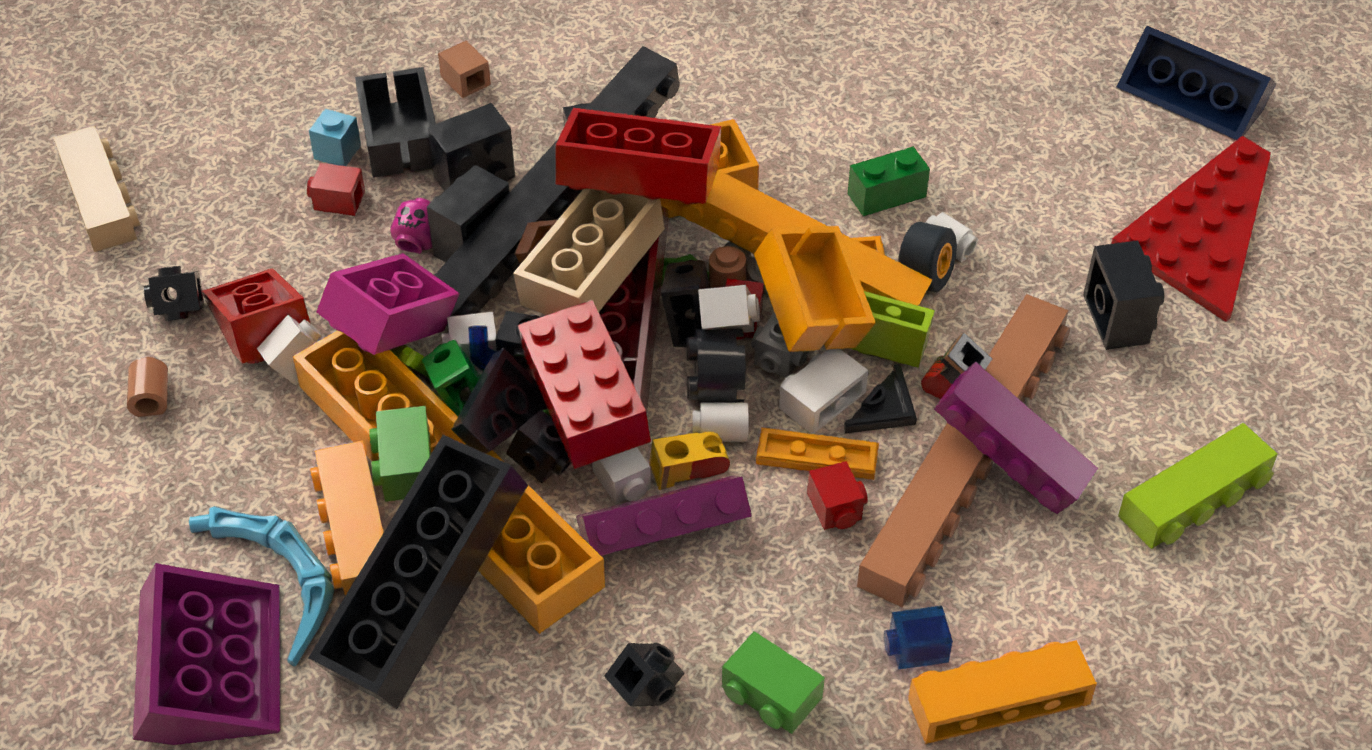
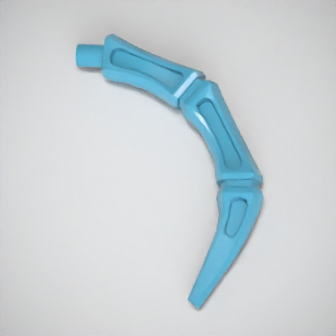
(286, 541)

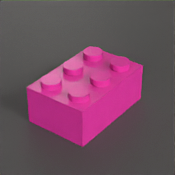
(387, 303)

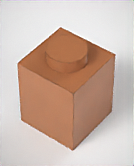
(464, 69)

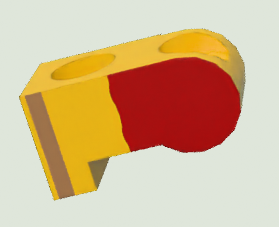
(687, 458)

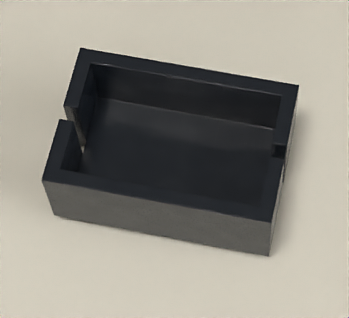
(396, 130)

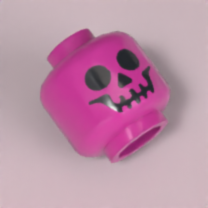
(411, 226)

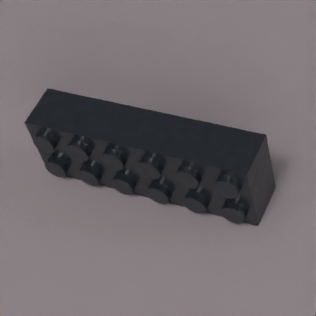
(419, 571)

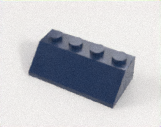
(1196, 83)

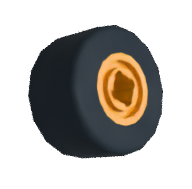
(929, 251)

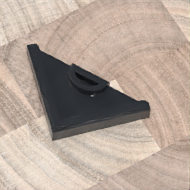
(885, 407)

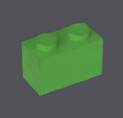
(403, 449)
(772, 683)

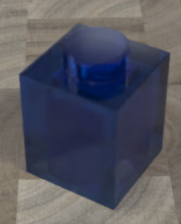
(918, 637)

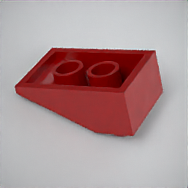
(252, 309)

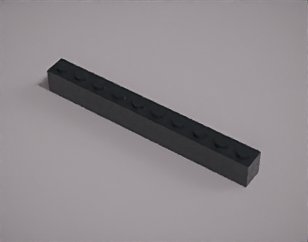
(488, 254)

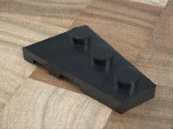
(498, 404)

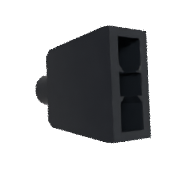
(680, 294)

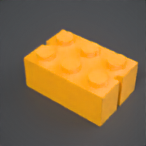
(814, 288)

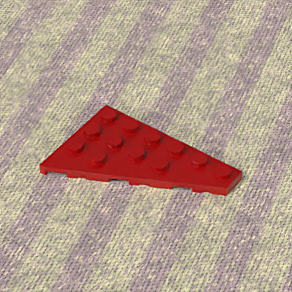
(1205, 227)

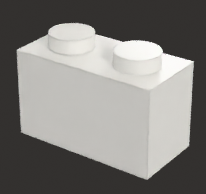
(728, 308)
(822, 389)

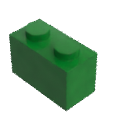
(888, 181)

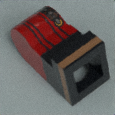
(949, 367)

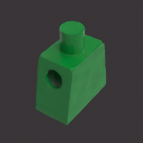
(451, 373)

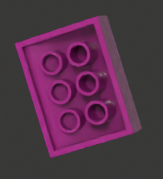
(206, 657)

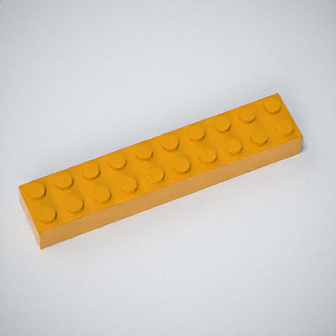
(537, 556)

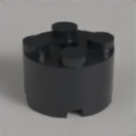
(717, 366)

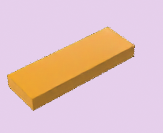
(815, 451)

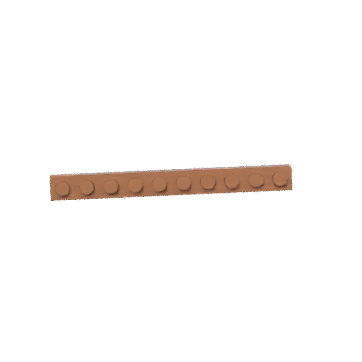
(954, 464)

